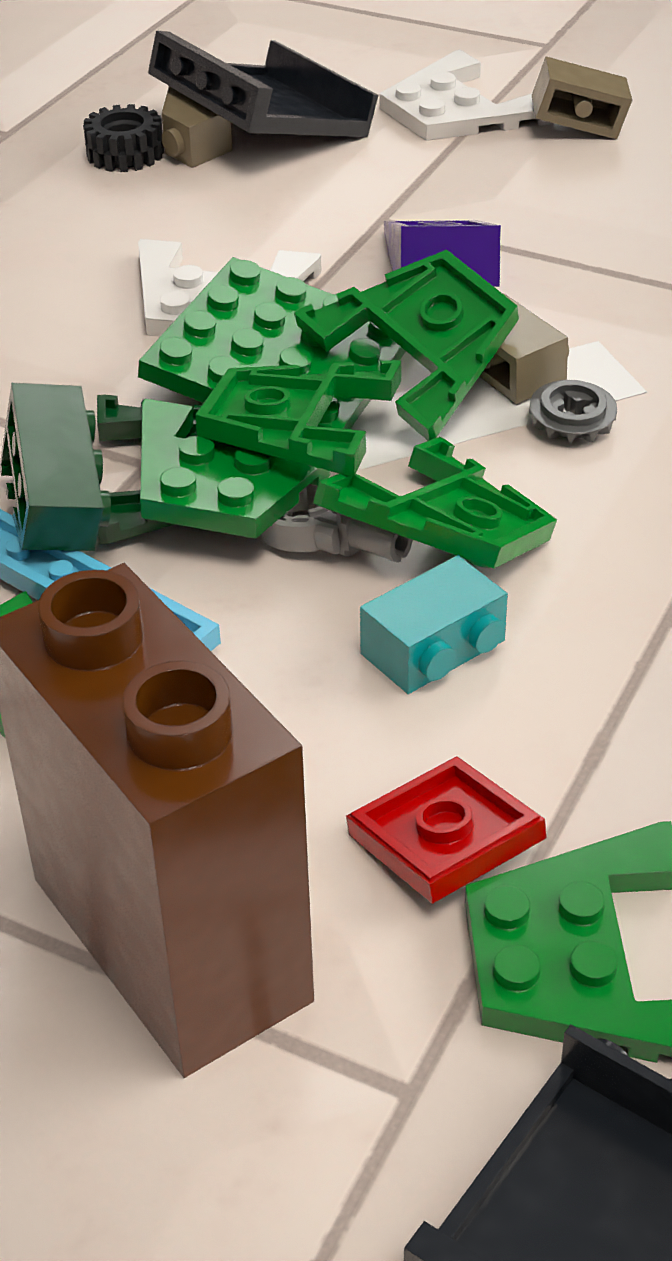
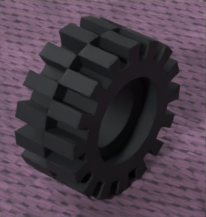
(123, 138)

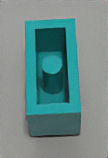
(433, 624)

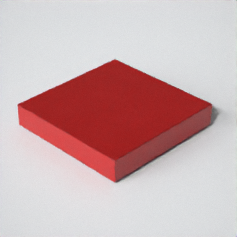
(446, 828)

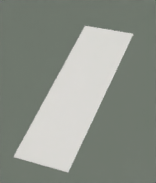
(484, 408)

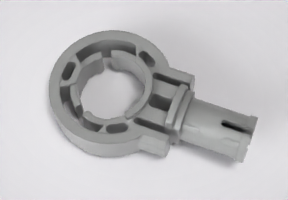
(332, 532)

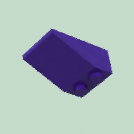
(469, 240)

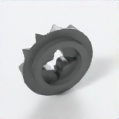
(589, 405)

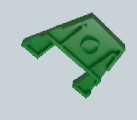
(438, 316)
(280, 410)
(212, 483)
(453, 514)
(554, 948)

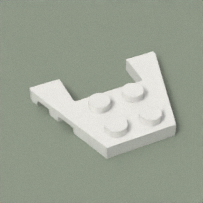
(440, 106)
(172, 288)

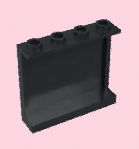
(275, 98)
(576, 1172)

